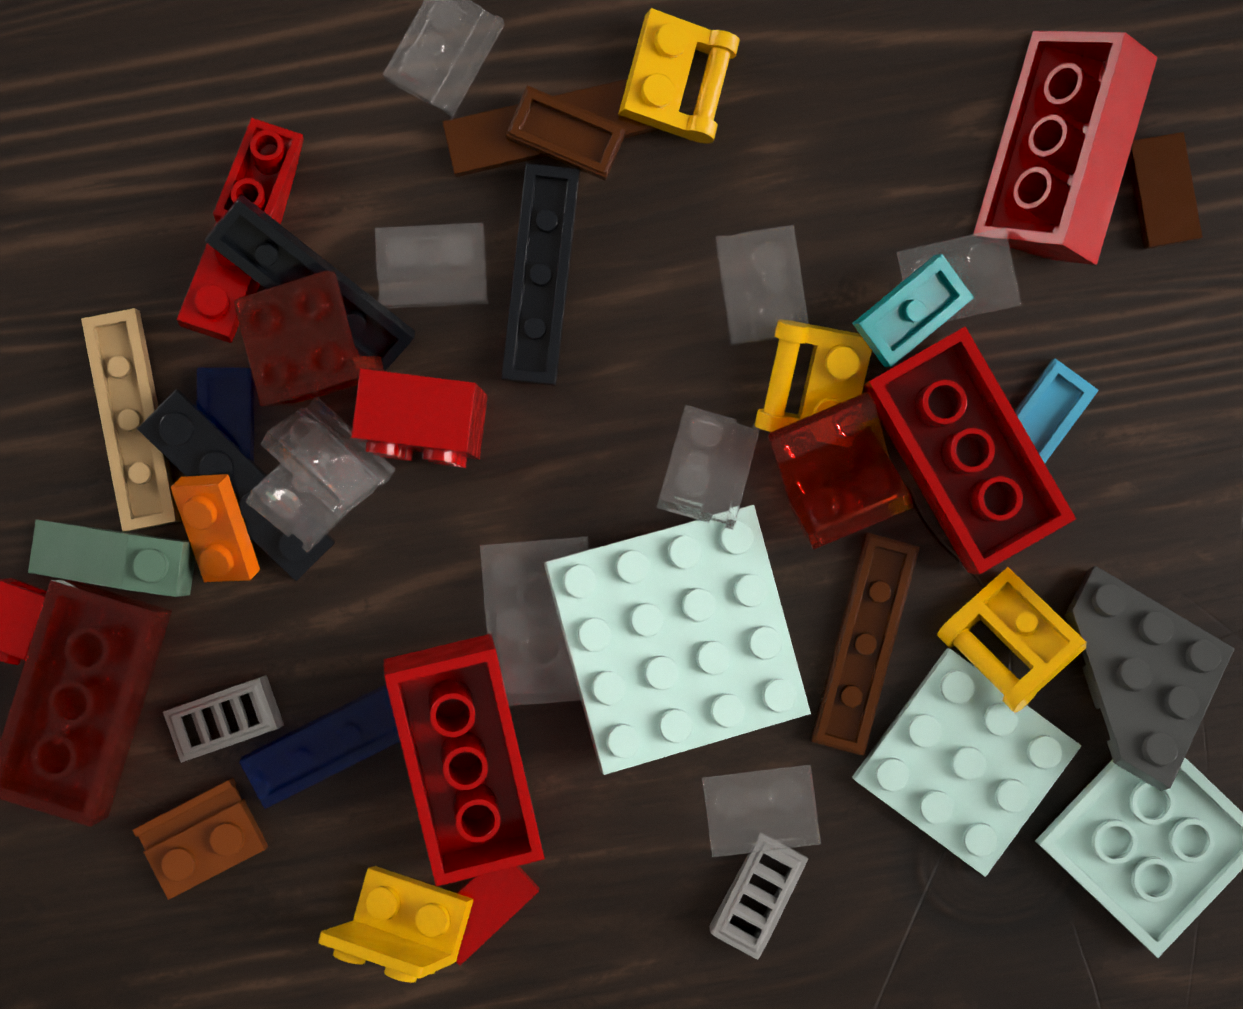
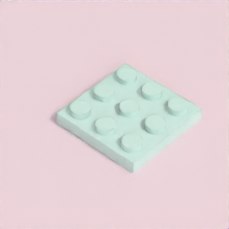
(965, 762)
(1149, 851)

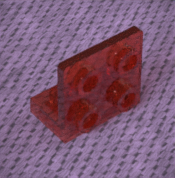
(300, 341)
(838, 471)

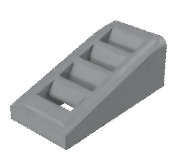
(264, 706)
(755, 944)

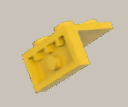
(401, 926)

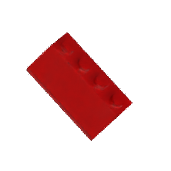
(1067, 143)

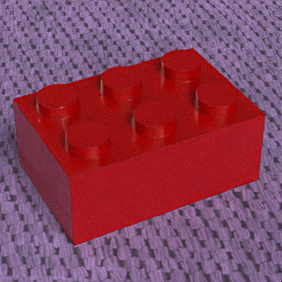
(419, 415)

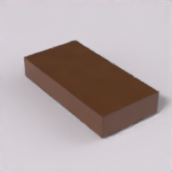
(566, 133)
(1164, 191)

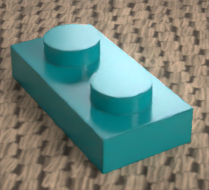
(913, 310)

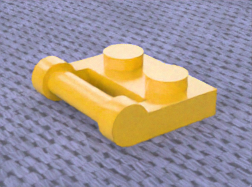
(662, 70)
(833, 376)
(1024, 626)

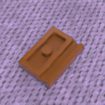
(200, 838)

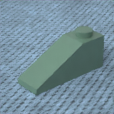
(112, 558)

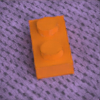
(215, 528)

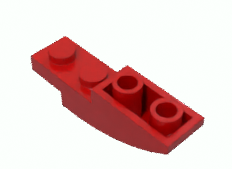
(265, 176)

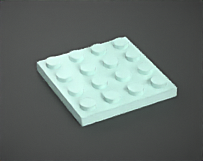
(676, 639)

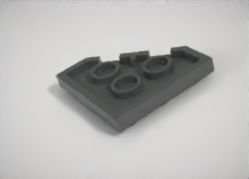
(1145, 674)

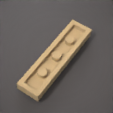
(124, 402)

